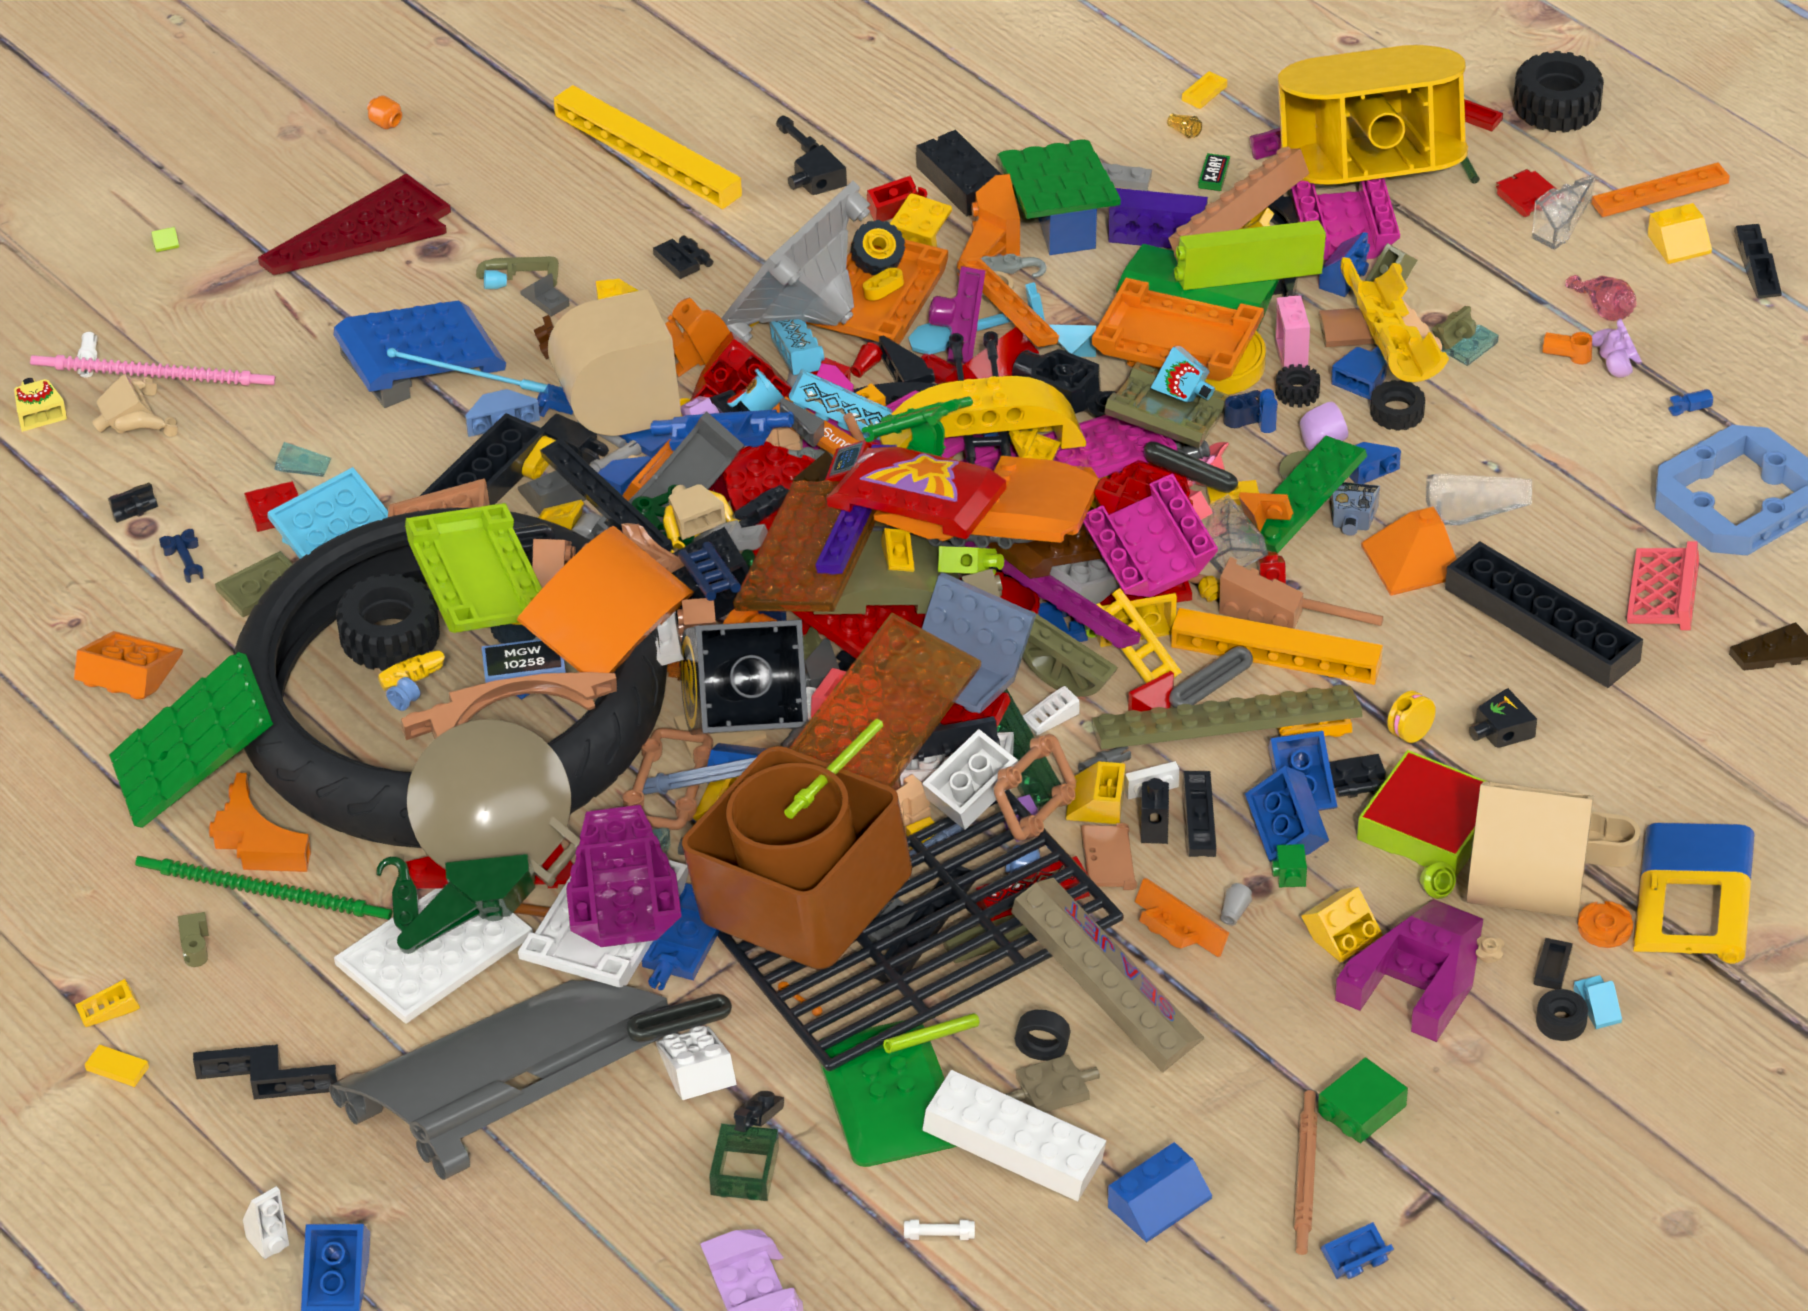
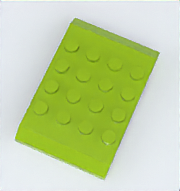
(473, 566)

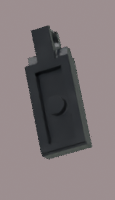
(757, 1110)

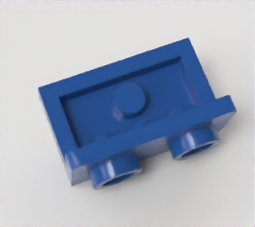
(1356, 1250)

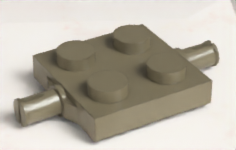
(1053, 1084)

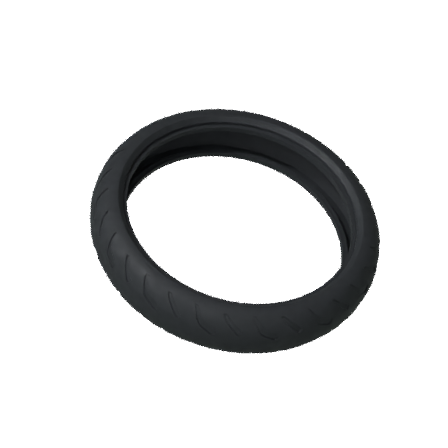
(372, 799)

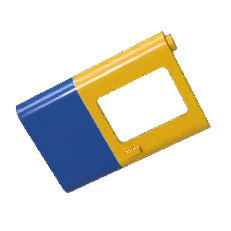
(1696, 856)

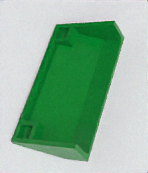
(1157, 268)

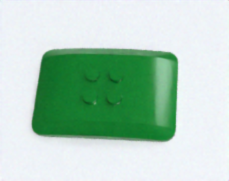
(885, 1099)

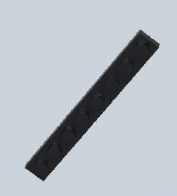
(598, 490)

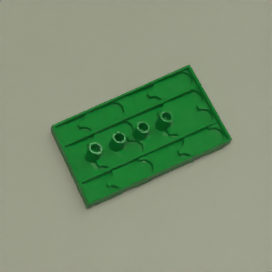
(190, 739)

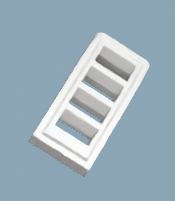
(1063, 700)

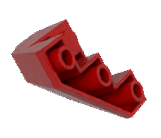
(734, 368)

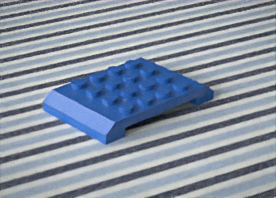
(434, 332)

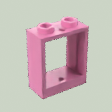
(1292, 331)

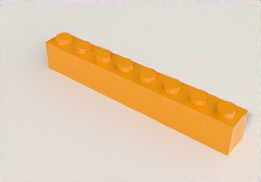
(1278, 645)

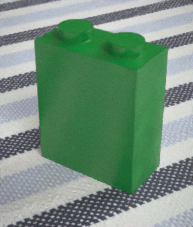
(1362, 1100)

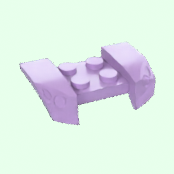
(745, 1272)

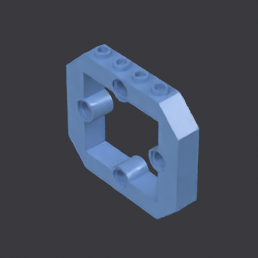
(1696, 511)

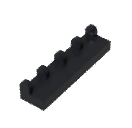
(950, 737)

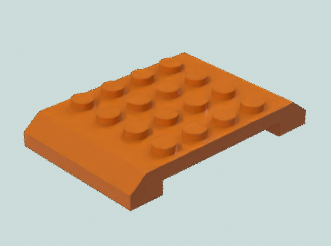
(896, 312)
(1149, 324)

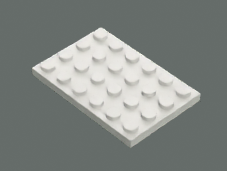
(420, 979)

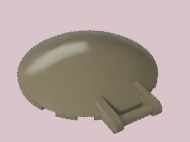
(491, 795)

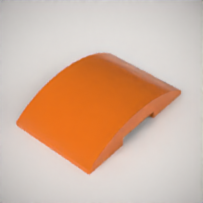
(603, 603)

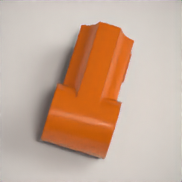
(1576, 347)

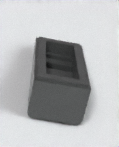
(805, 423)

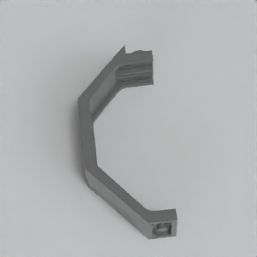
(697, 460)

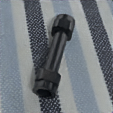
(786, 125)

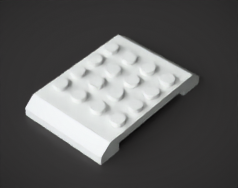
(563, 950)

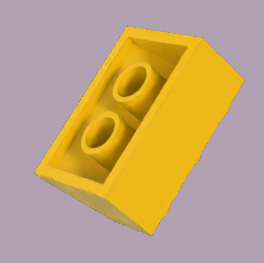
(1156, 611)

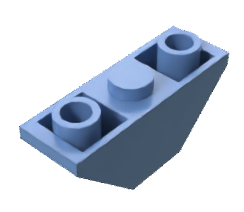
(495, 404)

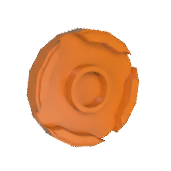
(1605, 924)

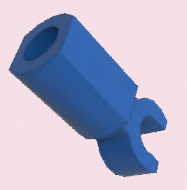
(1691, 402)

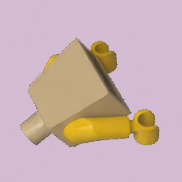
(694, 512)

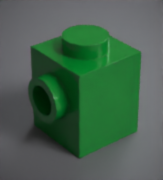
(1290, 866)

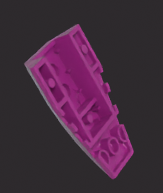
(621, 880)

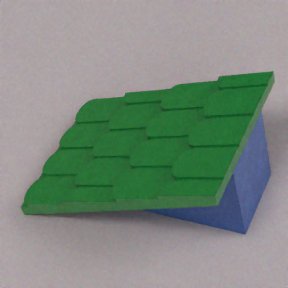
(1062, 189)

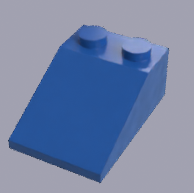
(1308, 755)
(335, 1267)

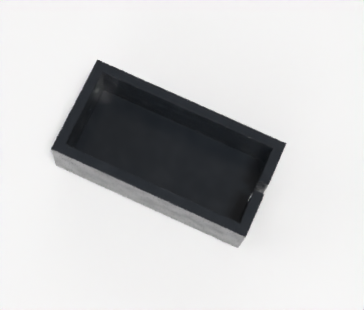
(955, 168)

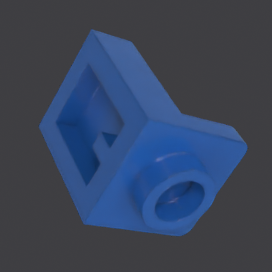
(553, 398)

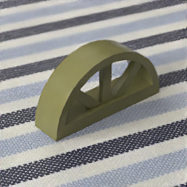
(1052, 648)

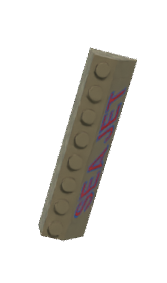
(1106, 973)

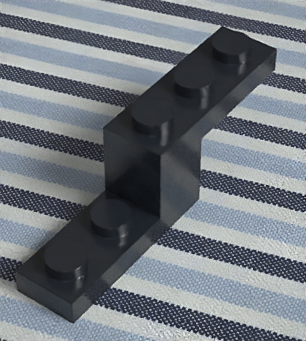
(265, 1071)

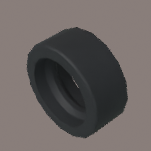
(1043, 1021)

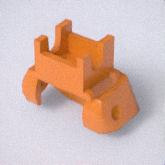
(701, 336)

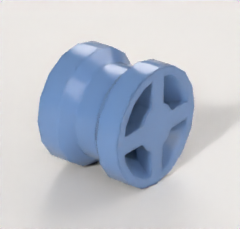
(403, 693)

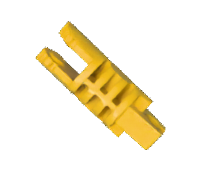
(413, 668)

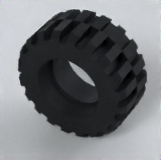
(1558, 91)
(382, 600)

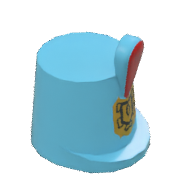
(758, 394)

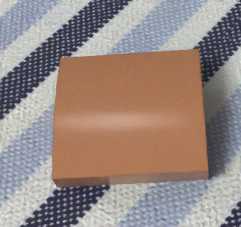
(1344, 327)

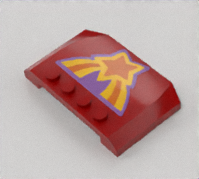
(920, 488)

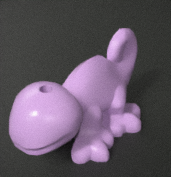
(1617, 349)

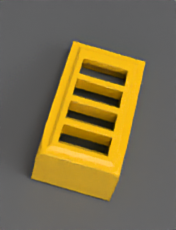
(124, 1004)

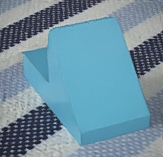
(1601, 1001)

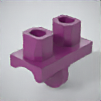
(1265, 143)

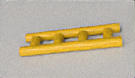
(1152, 644)

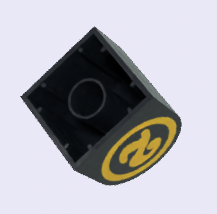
(744, 677)

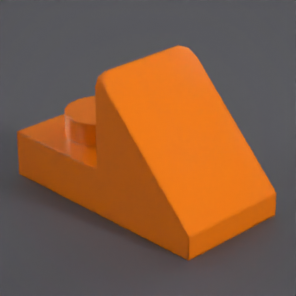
(1265, 506)

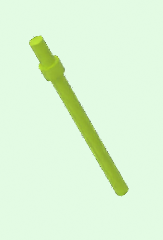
(806, 796)

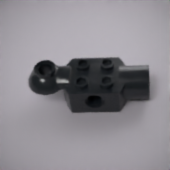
(1069, 374)

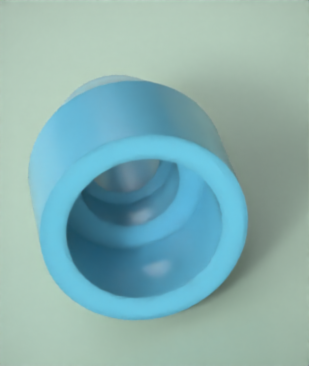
(494, 279)

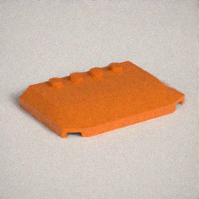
(1040, 500)

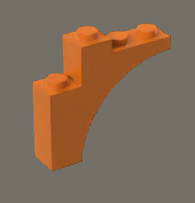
(257, 840)

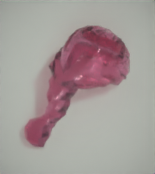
(1609, 295)

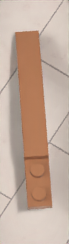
(465, 703)

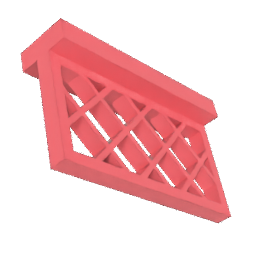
(1683, 586)

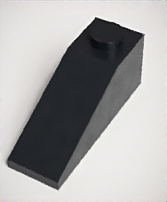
(903, 364)

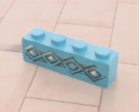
(796, 345)
(835, 401)

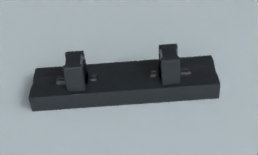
(1199, 813)

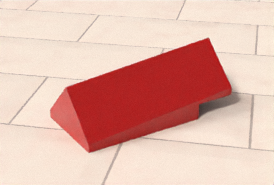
(1008, 349)

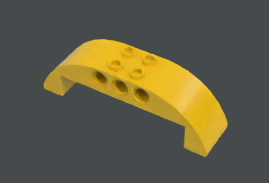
(997, 406)

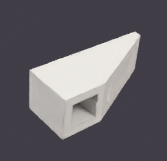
(266, 1224)

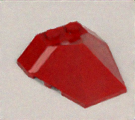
(1133, 485)

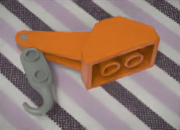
(998, 229)

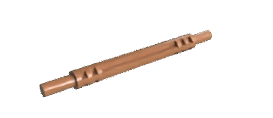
(1305, 1172)

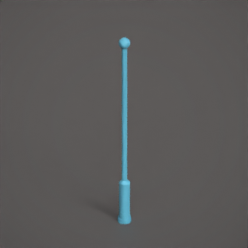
(524, 384)

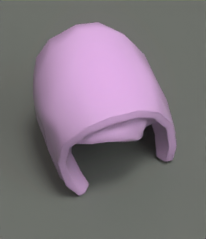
(1322, 422)

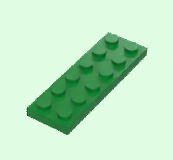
(1311, 487)

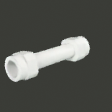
(913, 1229)

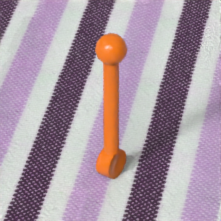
(816, 1012)

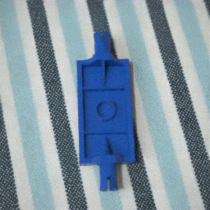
(682, 946)

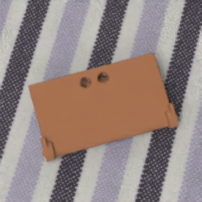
(1111, 856)

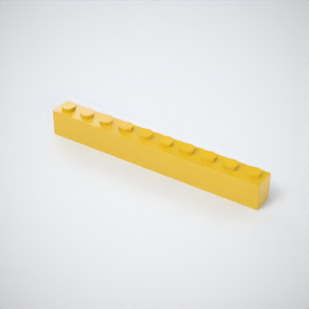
(648, 147)

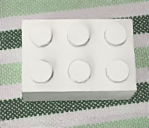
(967, 779)

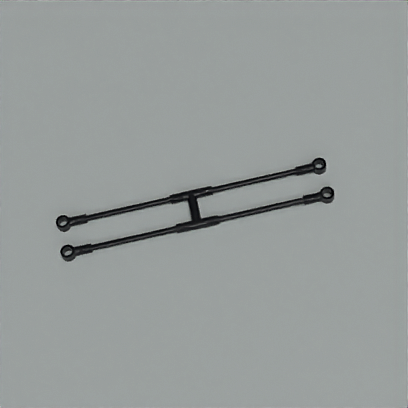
(990, 341)

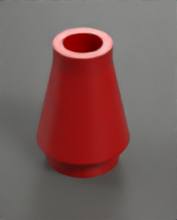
(867, 357)

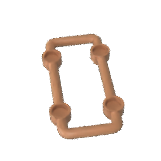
(651, 752)
(1011, 776)

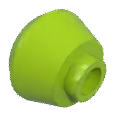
(1438, 879)

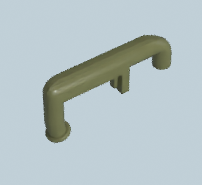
(516, 264)

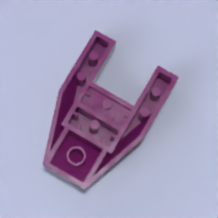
(1427, 950)

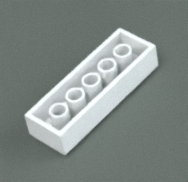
(1014, 1135)

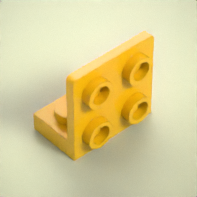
(921, 219)

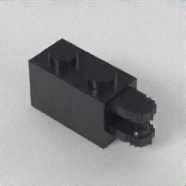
(576, 436)

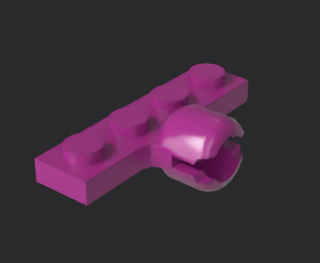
(961, 312)

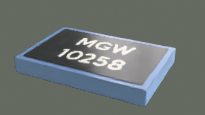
(520, 660)

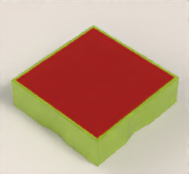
(1423, 813)

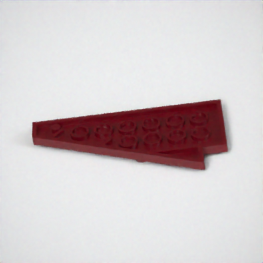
(383, 219)

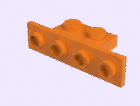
(1177, 920)

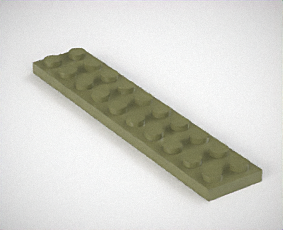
(1226, 717)

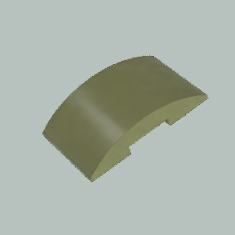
(876, 585)

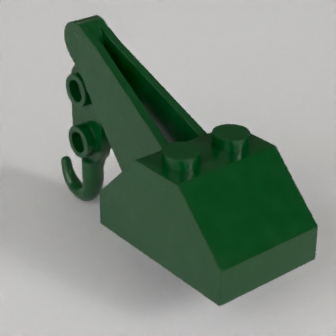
(474, 888)

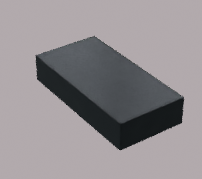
(1553, 964)

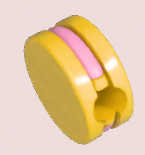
(1411, 716)

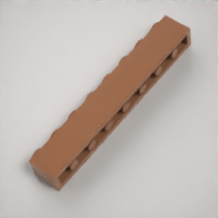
(1247, 196)

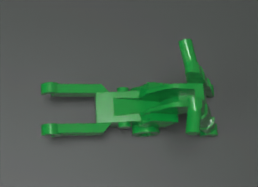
(924, 423)

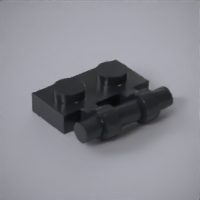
(682, 257)
(1357, 775)

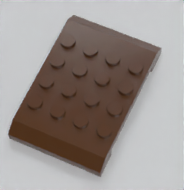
(1038, 557)

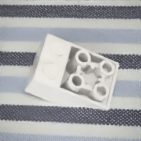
(696, 1062)

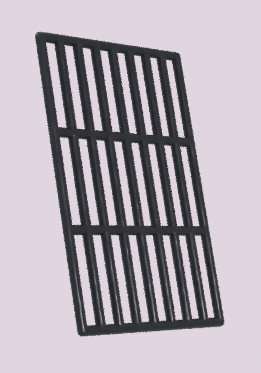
(887, 966)

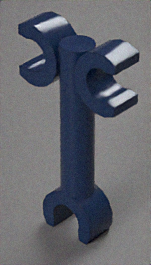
(181, 544)

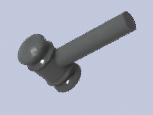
(1198, 453)

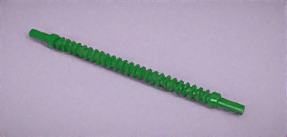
(358, 907)

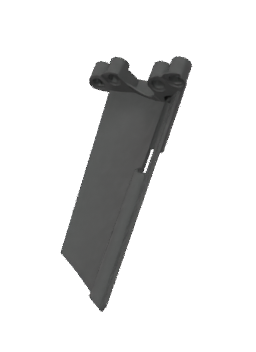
(460, 1079)

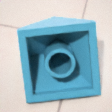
(1076, 339)

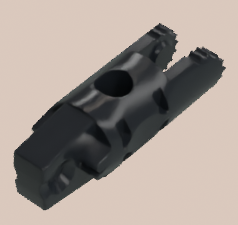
(761, 506)

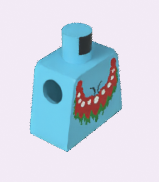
(1183, 377)

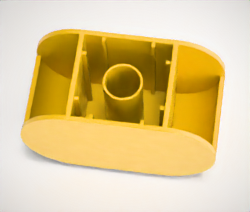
(1375, 112)

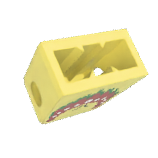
(38, 404)

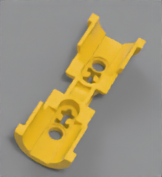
(1382, 306)

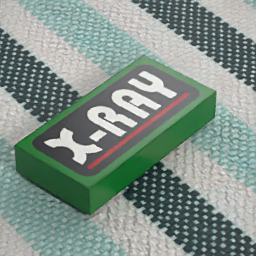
(1214, 172)

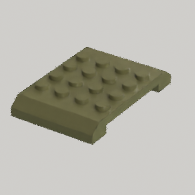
(1163, 413)

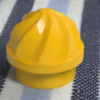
(1209, 588)

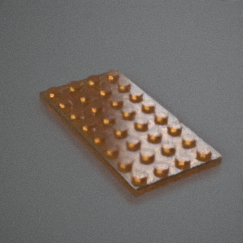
(785, 565)
(902, 680)

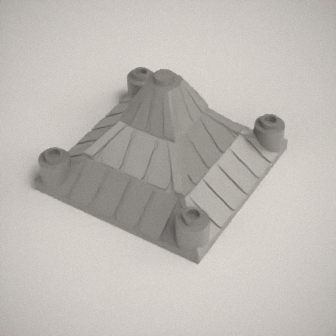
(806, 274)

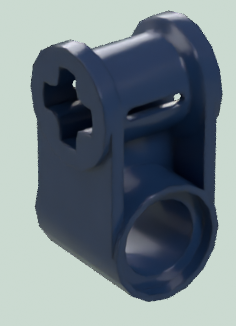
(1241, 409)

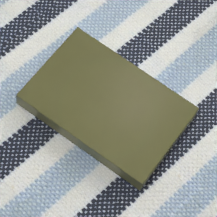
(248, 585)

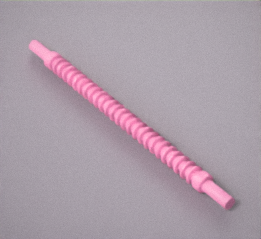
(61, 363)

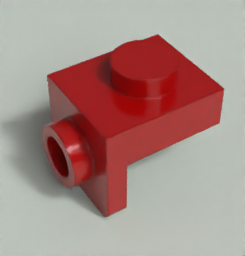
(1272, 567)

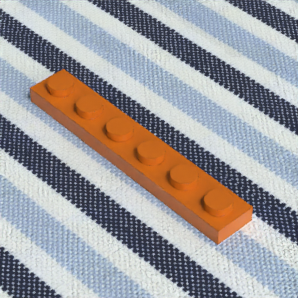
(1660, 189)
(1012, 305)

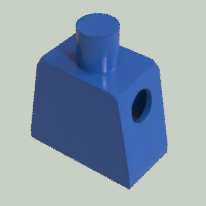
(1360, 371)

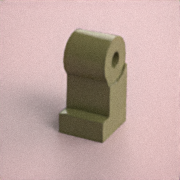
(192, 930)

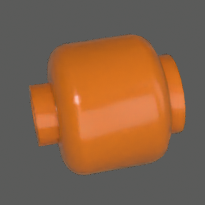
(384, 112)

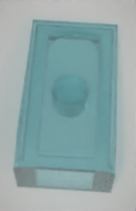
(301, 461)

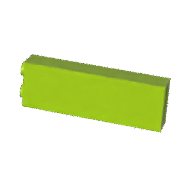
(1250, 255)

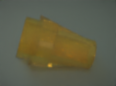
(1185, 124)

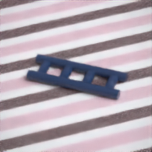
(703, 580)

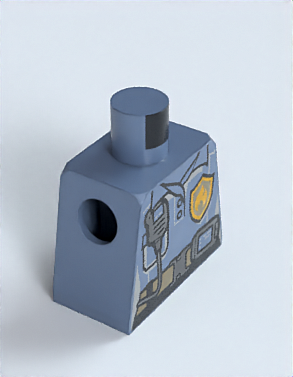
(1354, 506)

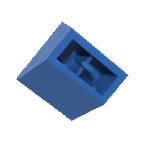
(1332, 277)

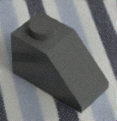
(819, 664)

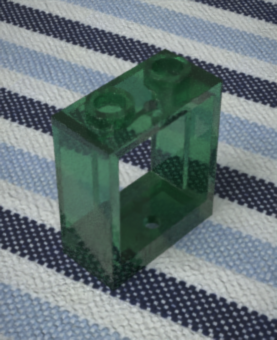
(761, 1142)

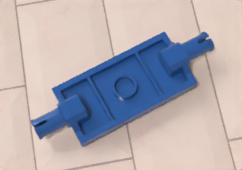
(747, 426)

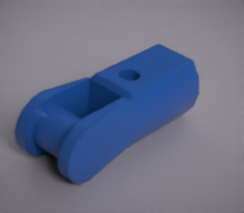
(1267, 411)

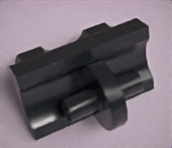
(132, 502)

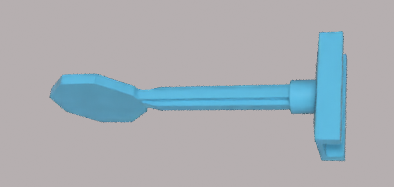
(935, 338)

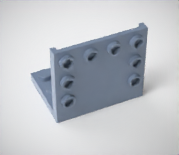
(984, 629)

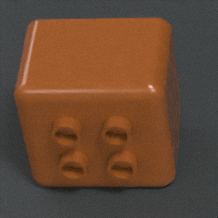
(803, 880)

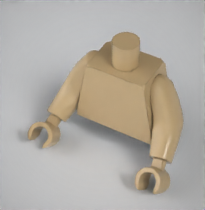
(127, 409)

